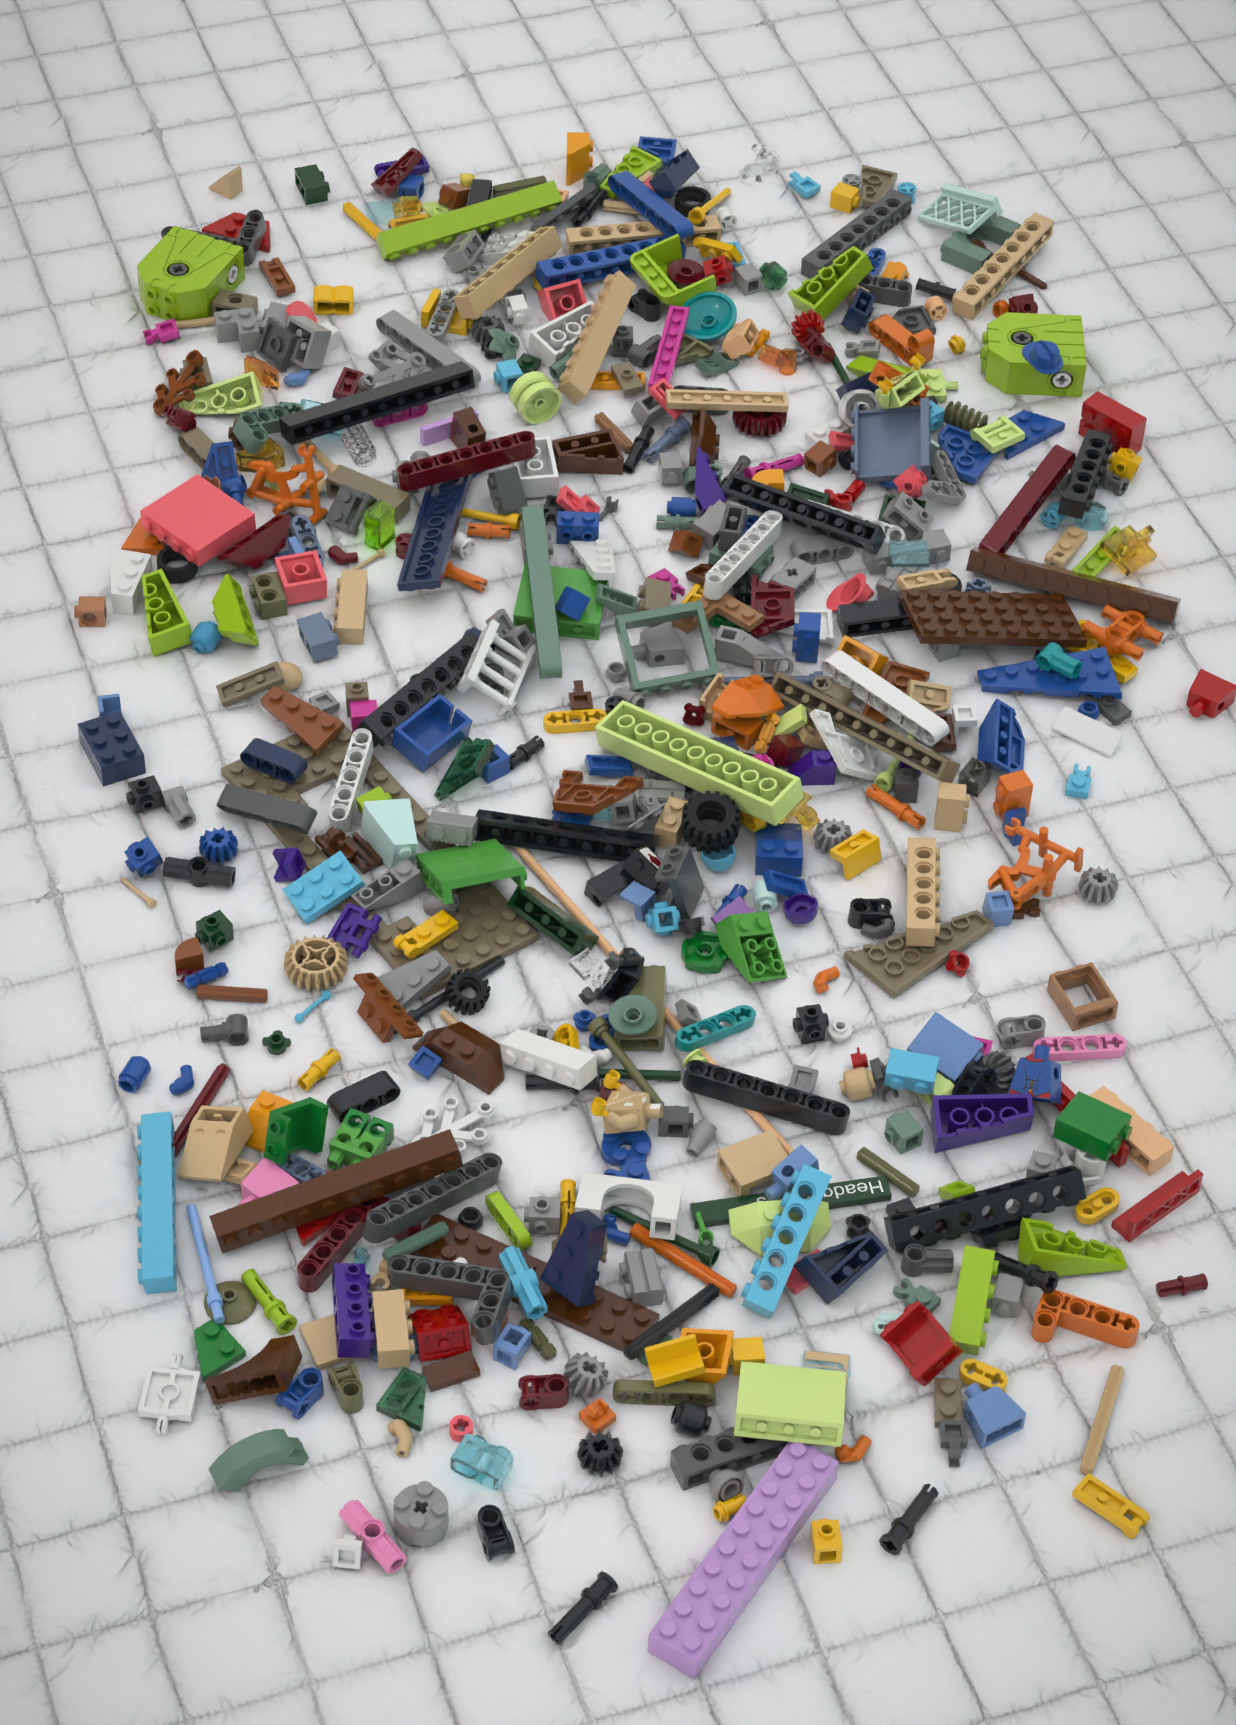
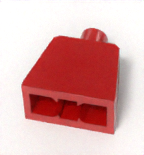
(1210, 695)

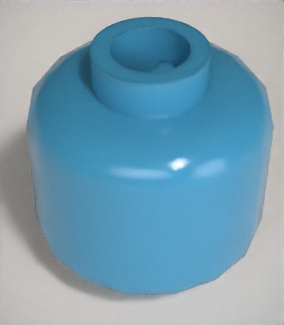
(205, 637)

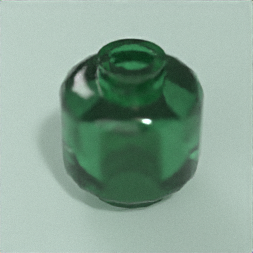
(773, 275)

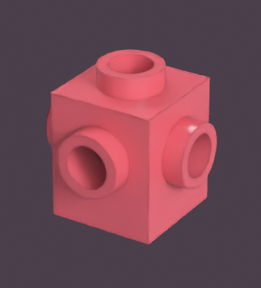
(911, 482)

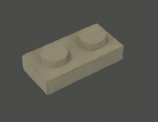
(947, 1400)

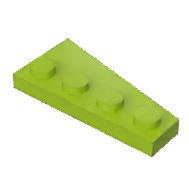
(635, 162)

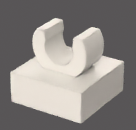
(347, 1552)

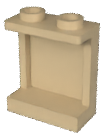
(750, 1161)

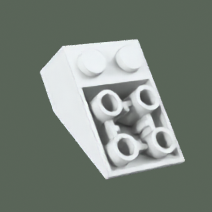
(500, 245)

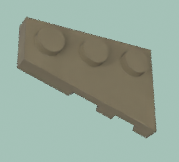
(876, 184)

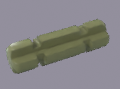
(539, 1339)

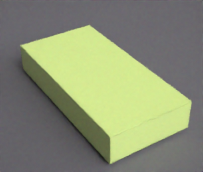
(791, 721)

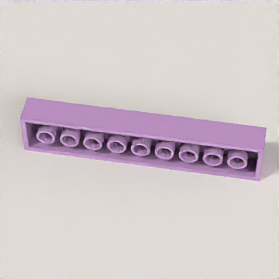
(742, 1558)

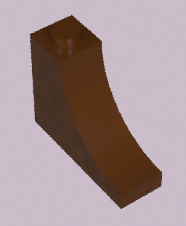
(262, 1375)

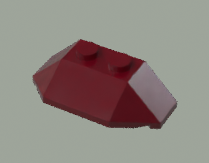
(259, 544)

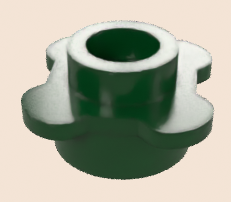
(276, 1043)

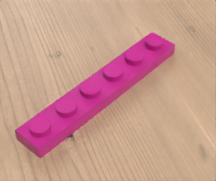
(669, 344)

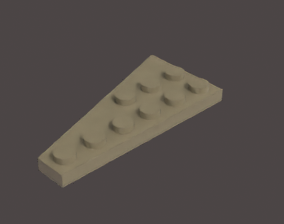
(900, 966)

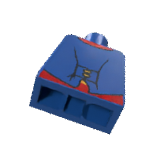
(1038, 1077)

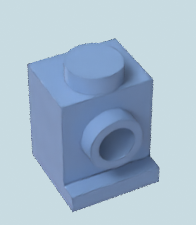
(511, 1345)

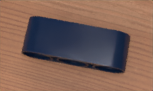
(273, 760)

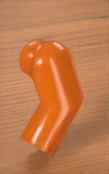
(823, 977)
(851, 1454)

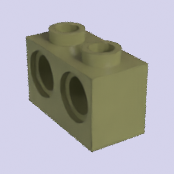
(268, 595)

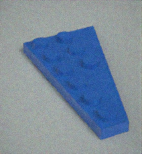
(1094, 678)

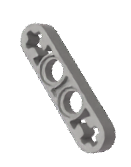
(445, 316)

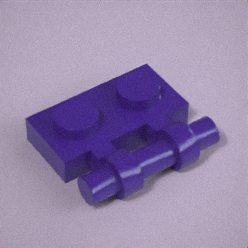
(349, 925)

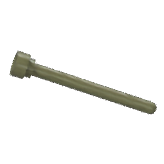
(599, 1028)

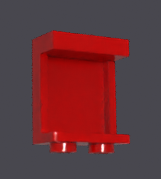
(921, 1342)

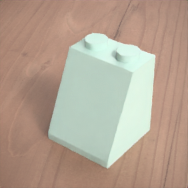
(390, 830)

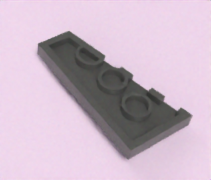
(566, 207)

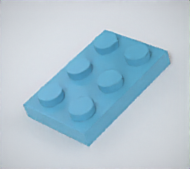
(323, 887)

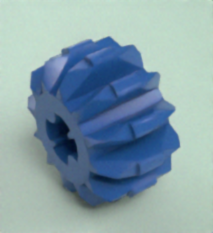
(218, 845)

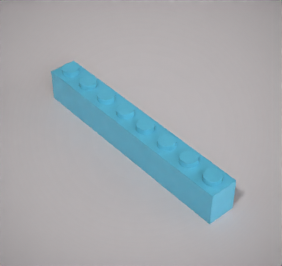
(157, 1203)

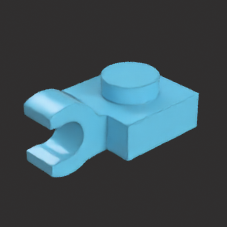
(804, 186)

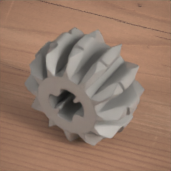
(830, 834)
(1098, 885)
(585, 1374)

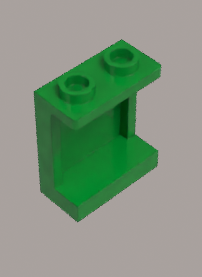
(295, 1128)

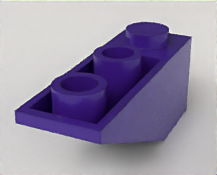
(706, 483)

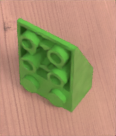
(751, 946)

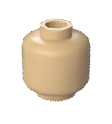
(857, 1084)

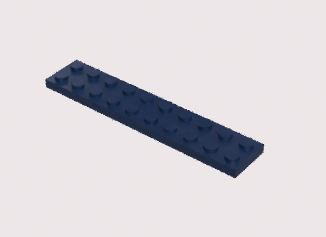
(433, 535)

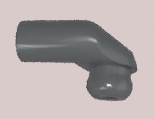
(880, 931)

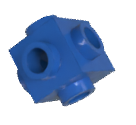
(142, 857)

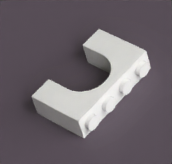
(659, 1199)

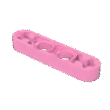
(1080, 1051)

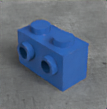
(578, 525)
(807, 636)

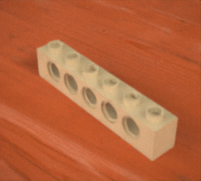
(921, 893)

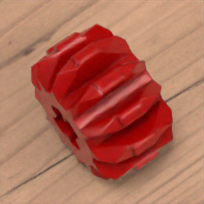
(805, 322)

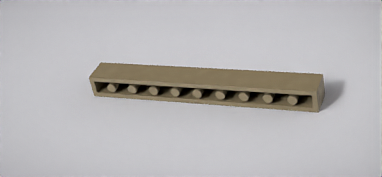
(867, 729)

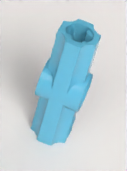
(523, 1283)

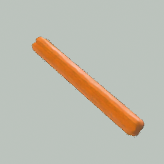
(683, 1260)

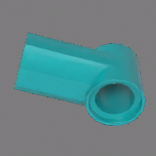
(1054, 658)

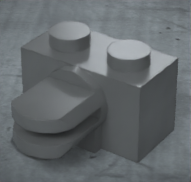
(506, 490)

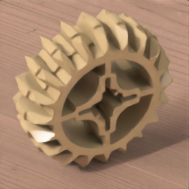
(315, 968)

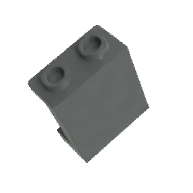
(684, 879)

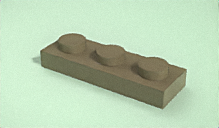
(250, 684)

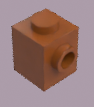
(454, 195)
(820, 458)

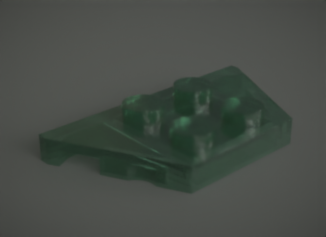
(466, 766)

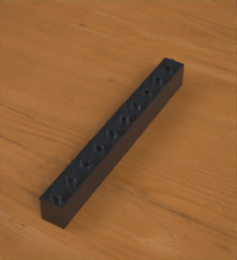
(376, 402)

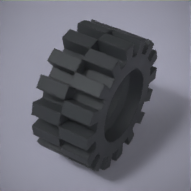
(467, 979)

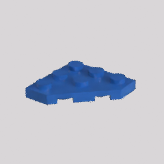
(967, 456)

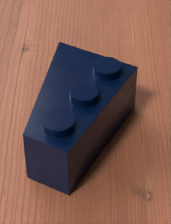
(673, 175)
(576, 1258)
(839, 1266)

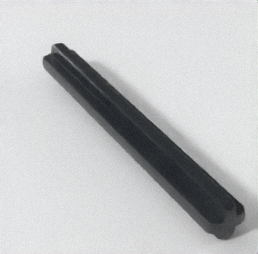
(671, 1321)

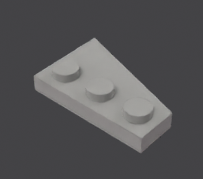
(415, 978)

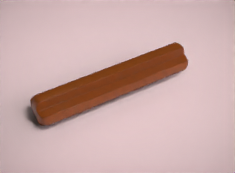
(231, 993)

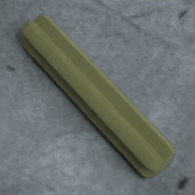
(510, 187)
(892, 1174)

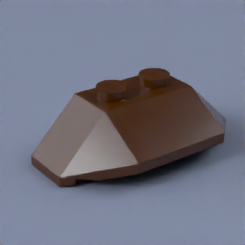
(703, 436)
(466, 1054)

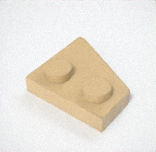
(930, 695)
(810, 736)

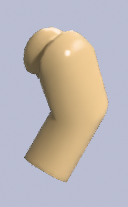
(401, 1430)

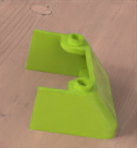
(652, 268)

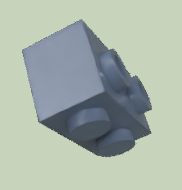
(318, 636)

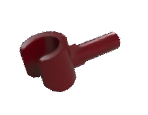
(186, 972)

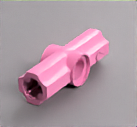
(380, 1547)

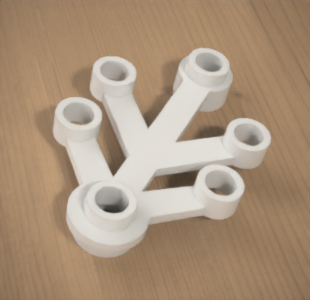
(447, 1123)

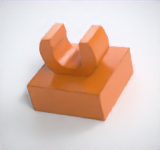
(597, 1415)

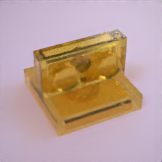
(1130, 548)

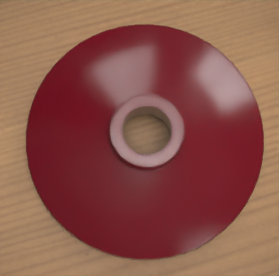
(685, 271)

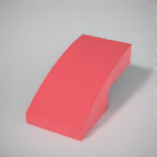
(571, 502)

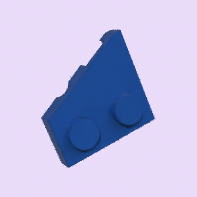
(659, 147)
(220, 461)

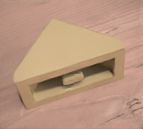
(229, 184)

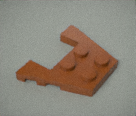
(590, 798)

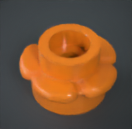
(1000, 308)

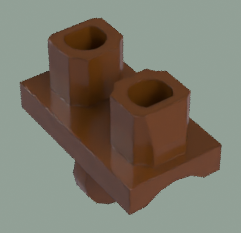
(334, 841)

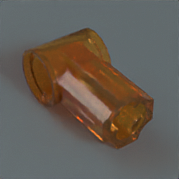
(783, 359)

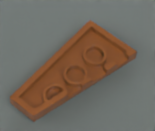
(898, 676)

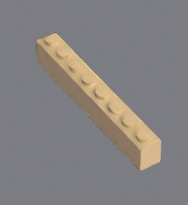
(507, 273)
(596, 336)

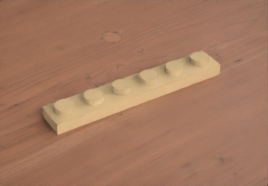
(726, 400)

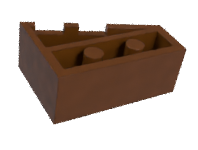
(589, 453)

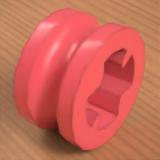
(460, 1420)

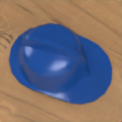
(1043, 356)

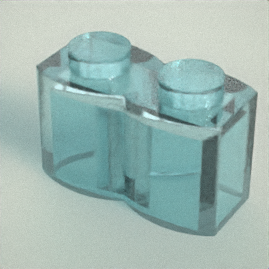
(482, 1461)

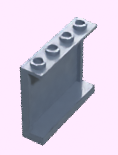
(891, 441)

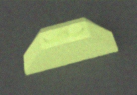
(753, 1221)

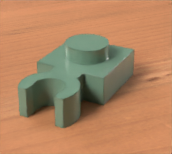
(920, 1294)

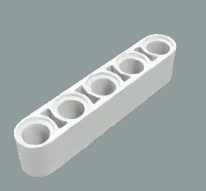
(351, 771)

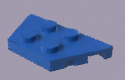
(1036, 429)

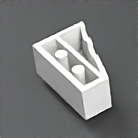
(126, 579)

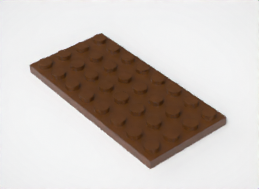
(991, 618)

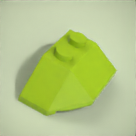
(233, 613)

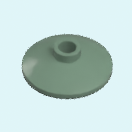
(630, 1008)

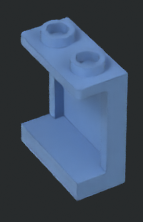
(950, 1044)

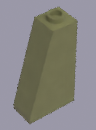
(653, 986)

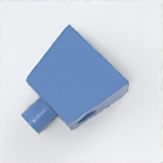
(784, 1170)
(992, 1414)

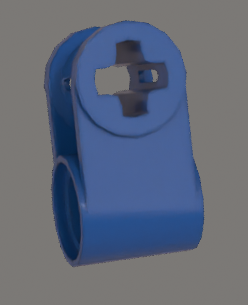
(300, 1395)

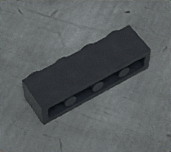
(872, 618)

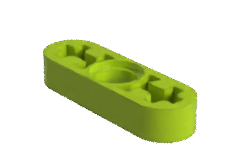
(508, 1221)

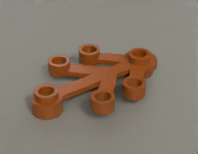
(176, 386)

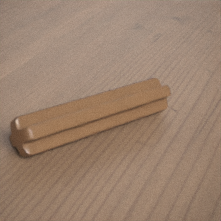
(622, 440)

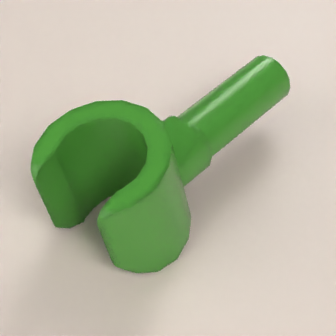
(704, 1233)

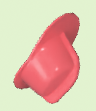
(852, 591)

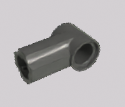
(644, 353)
(918, 1260)

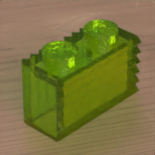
(379, 525)

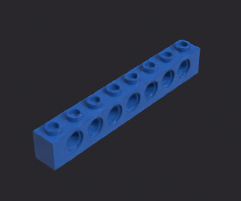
(593, 264)

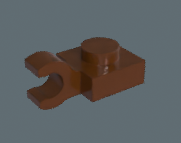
(578, 698)

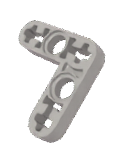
(949, 487)

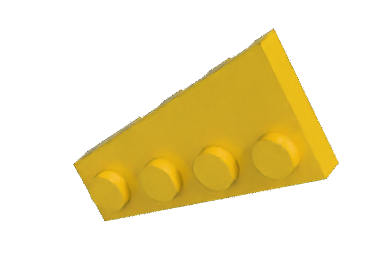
(1122, 667)

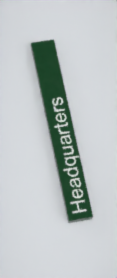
(837, 1195)

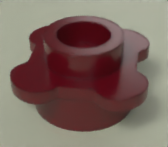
(689, 719)

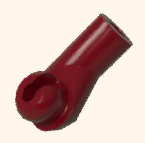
(342, 557)

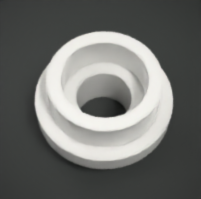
(840, 1030)

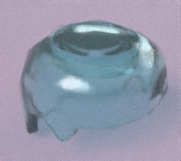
(1095, 518)

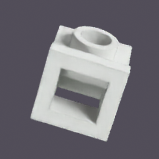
(516, 309)

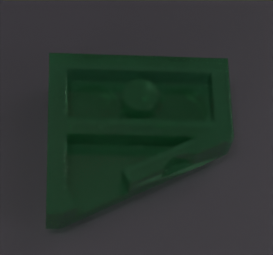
(405, 1399)

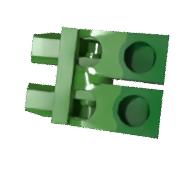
(358, 1140)

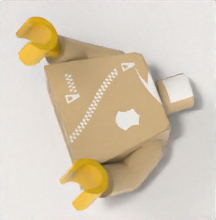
(624, 1108)

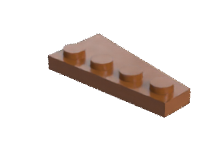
(306, 721)

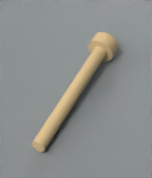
(380, 553)
(151, 902)

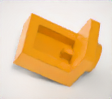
(895, 271)

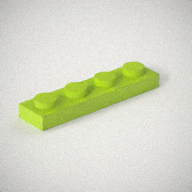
(1096, 559)

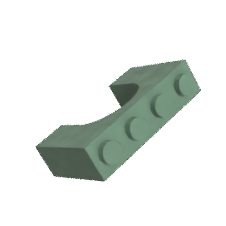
(969, 257)

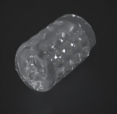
(359, 445)

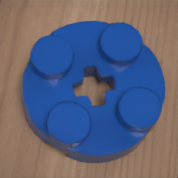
(639, 1147)

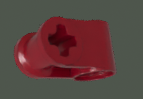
(817, 346)
(543, 1391)

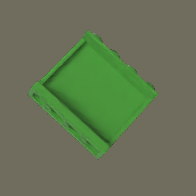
(589, 623)
(468, 866)

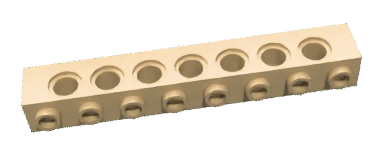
(603, 236)
(1002, 266)

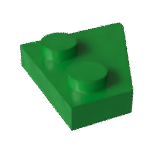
(216, 1349)

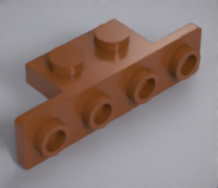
(383, 1011)

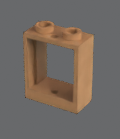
(1087, 1014)

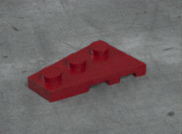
(397, 172)

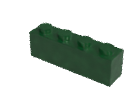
(552, 920)

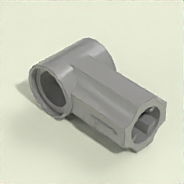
(176, 802)

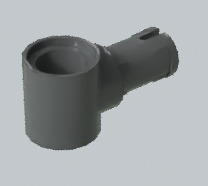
(233, 1030)

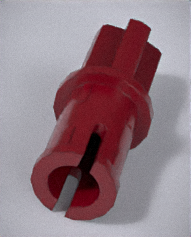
(1182, 1285)

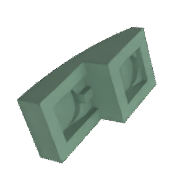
(717, 364)

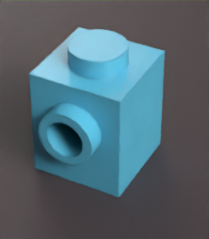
(506, 374)

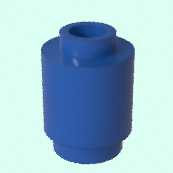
(680, 505)
(134, 1074)

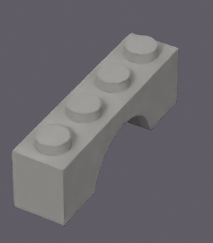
(937, 544)

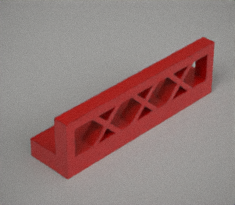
(1157, 1205)

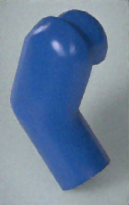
(184, 1082)

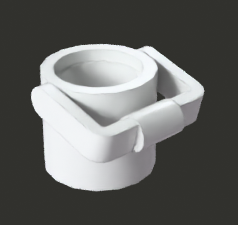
(1090, 1166)

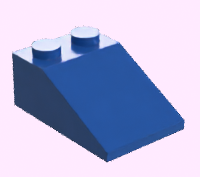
(779, 849)

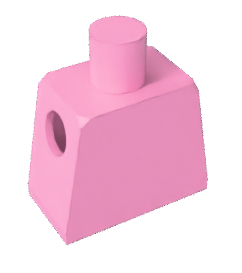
(264, 1180)

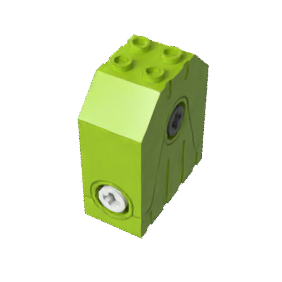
(187, 273)
(1013, 374)

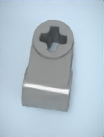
(766, 665)
(1023, 1030)

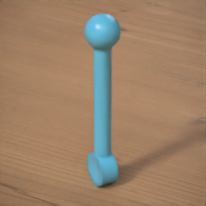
(326, 995)

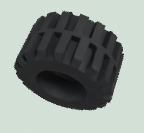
(710, 836)

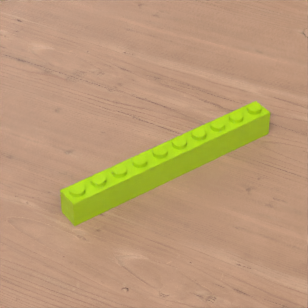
(479, 217)

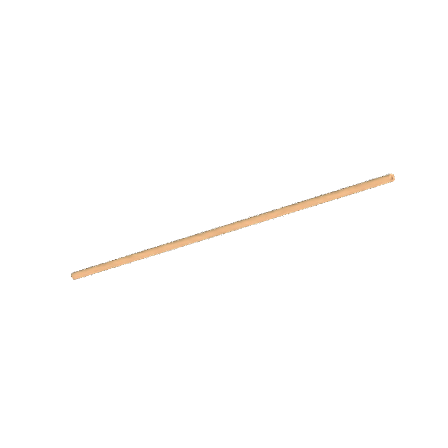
(607, 947)

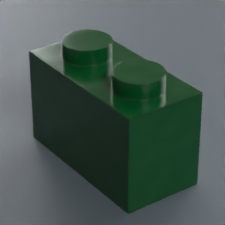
(311, 184)

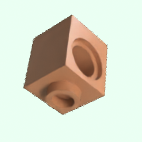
(91, 611)

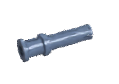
(672, 435)

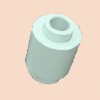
(763, 899)

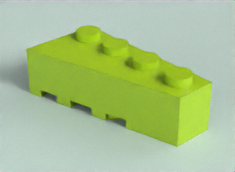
(832, 283)
(165, 618)

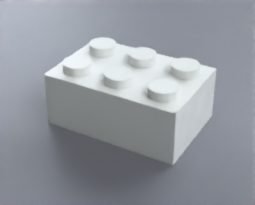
(540, 472)

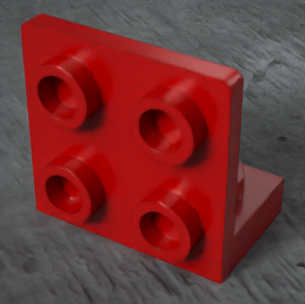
(440, 1332)

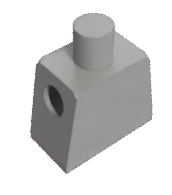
(660, 646)

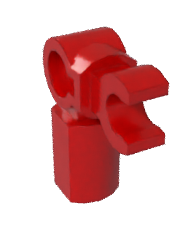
(844, 500)

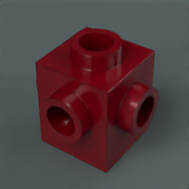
(1023, 304)

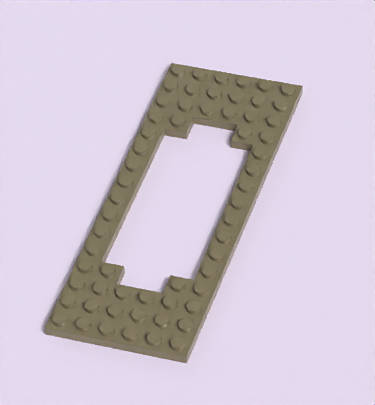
(484, 920)

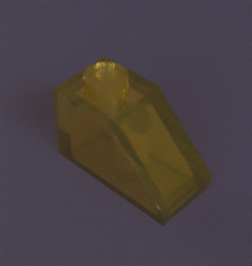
(406, 206)
(270, 452)

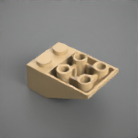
(214, 1142)

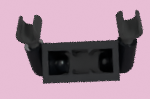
(620, 979)

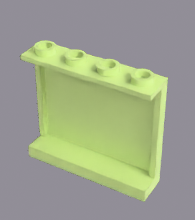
(790, 1404)

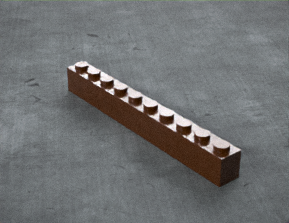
(1073, 584)
(336, 1191)

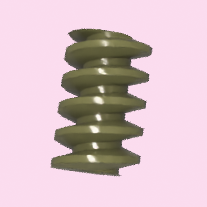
(963, 418)

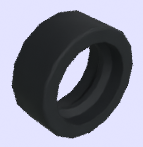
(691, 193)
(175, 574)

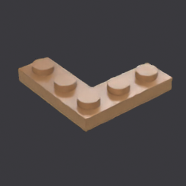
(728, 608)

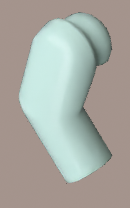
(880, 1323)

